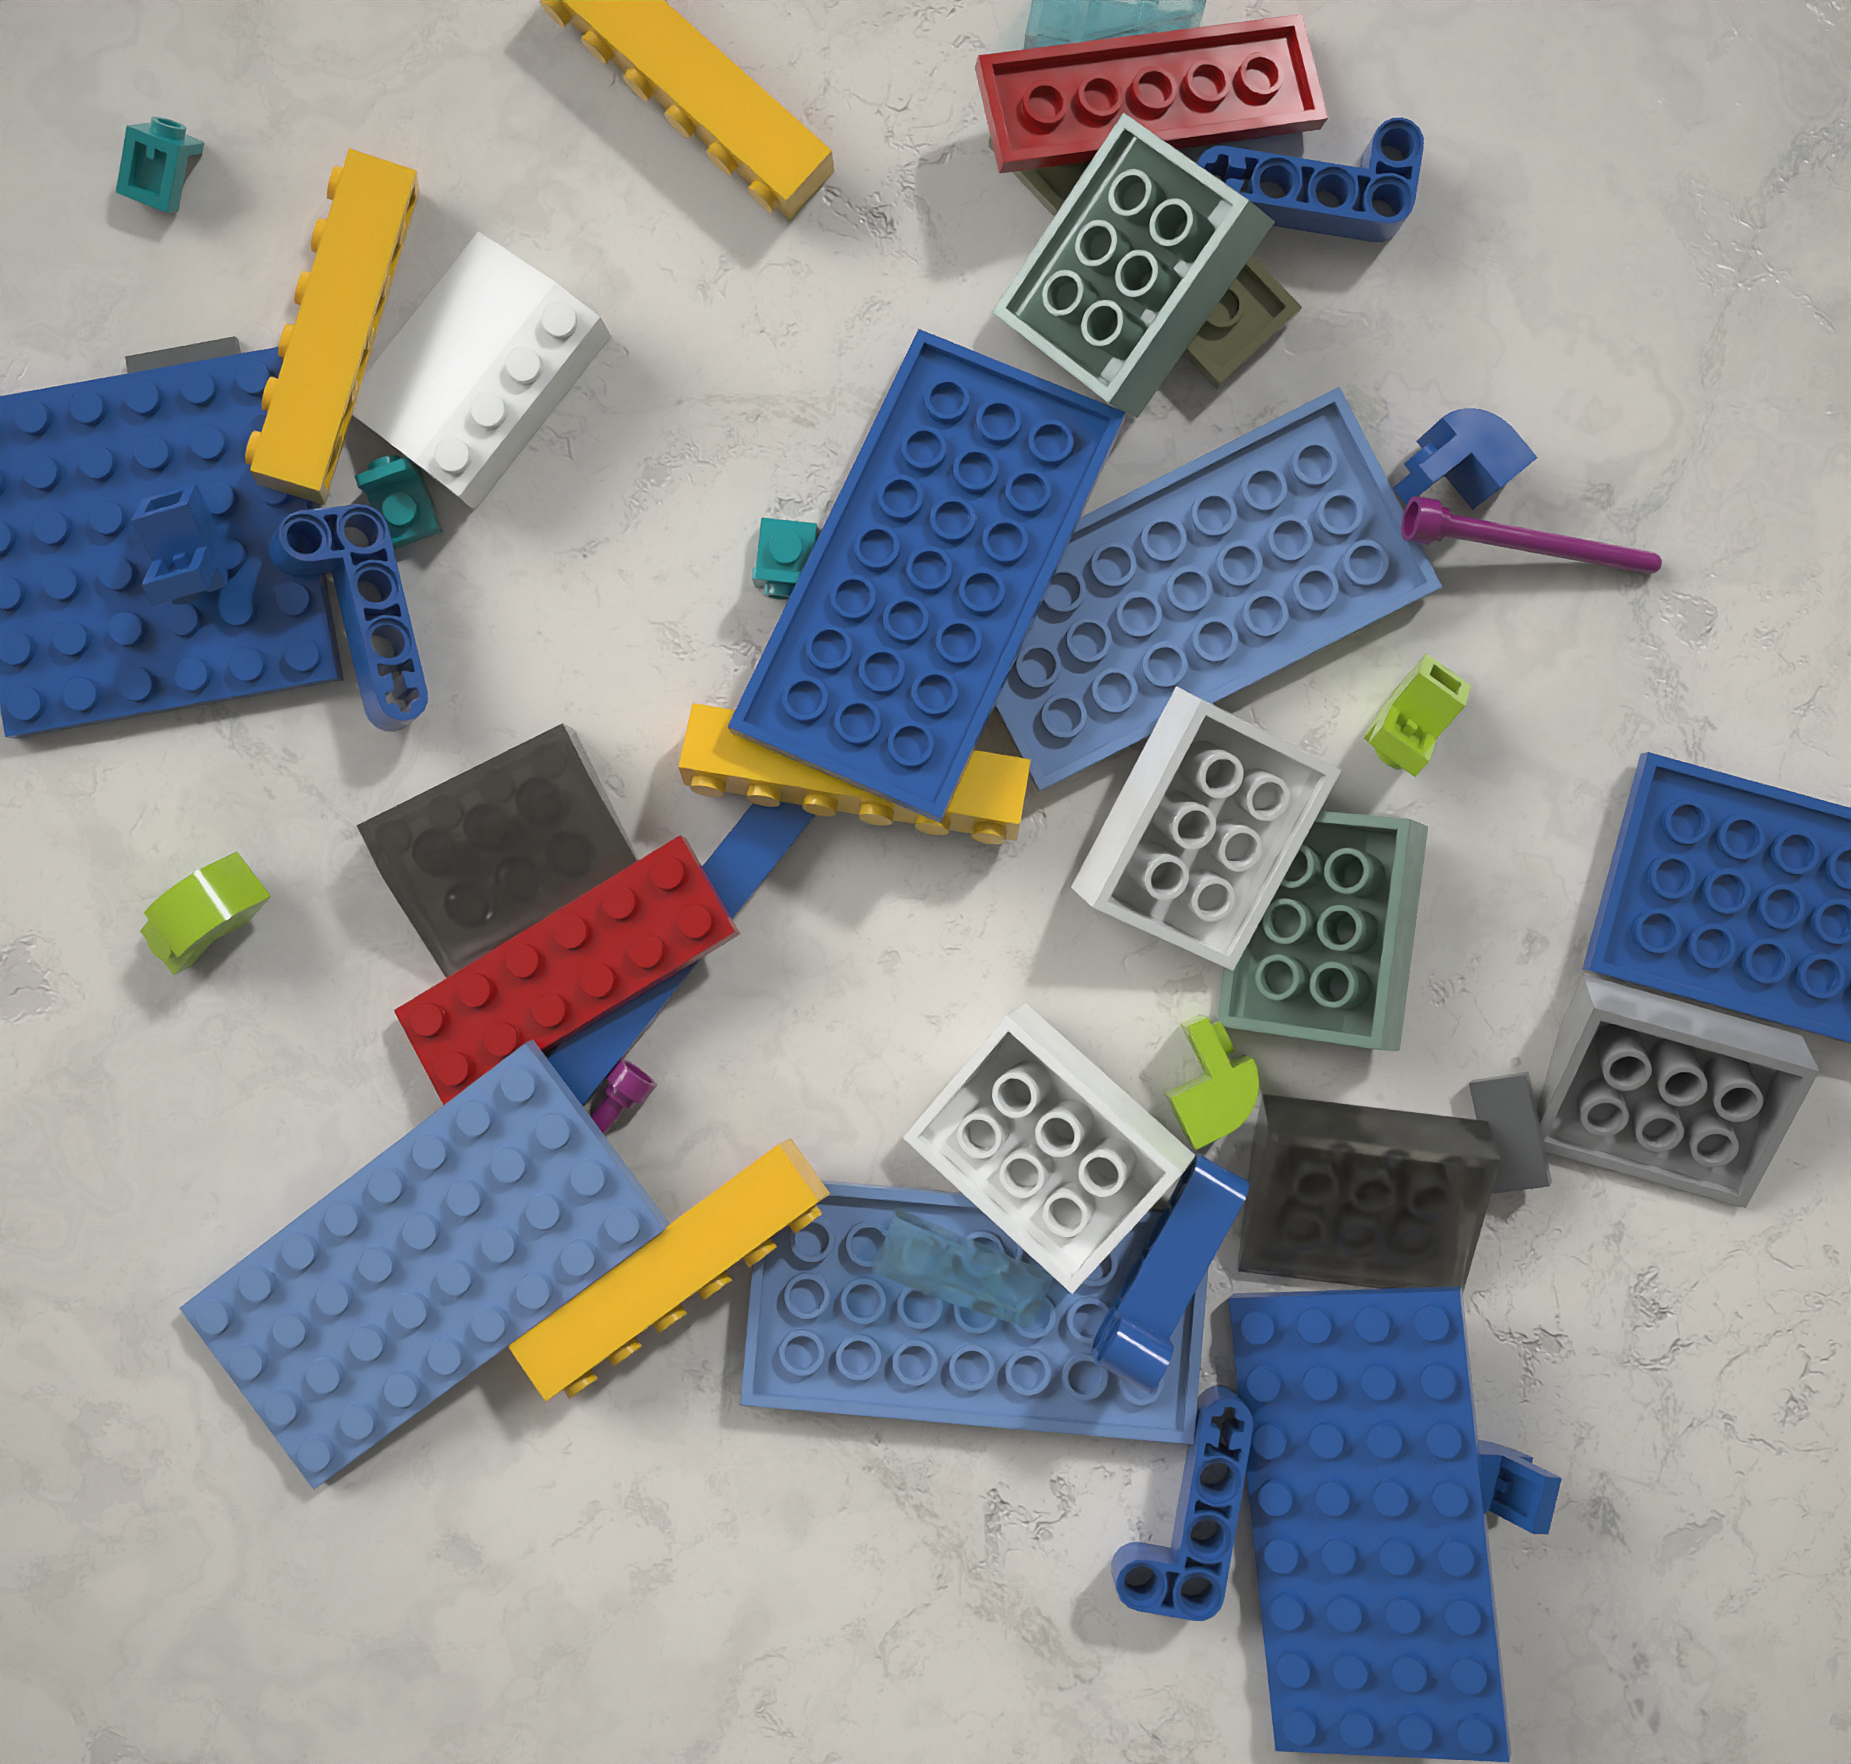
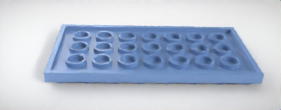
(1210, 586)
(424, 1264)
(863, 1345)

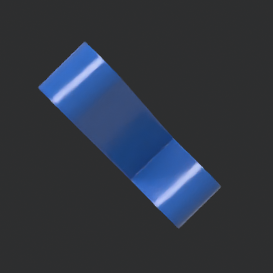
(1353, 186)
(361, 617)
(1167, 1272)
(1196, 1502)

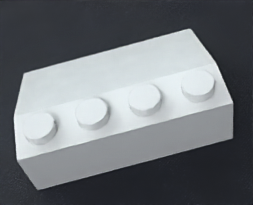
(479, 368)
(1204, 829)
(1048, 1146)

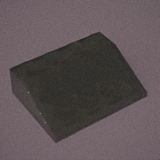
(499, 846)
(1365, 1194)

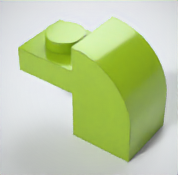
(1417, 715)
(202, 910)
(1221, 1096)

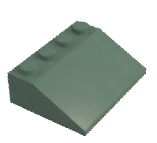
(1132, 266)
(1335, 937)

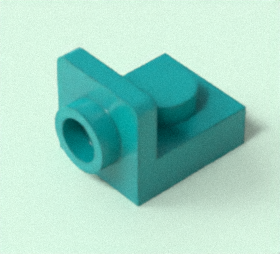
(156, 163)
(402, 497)
(782, 555)

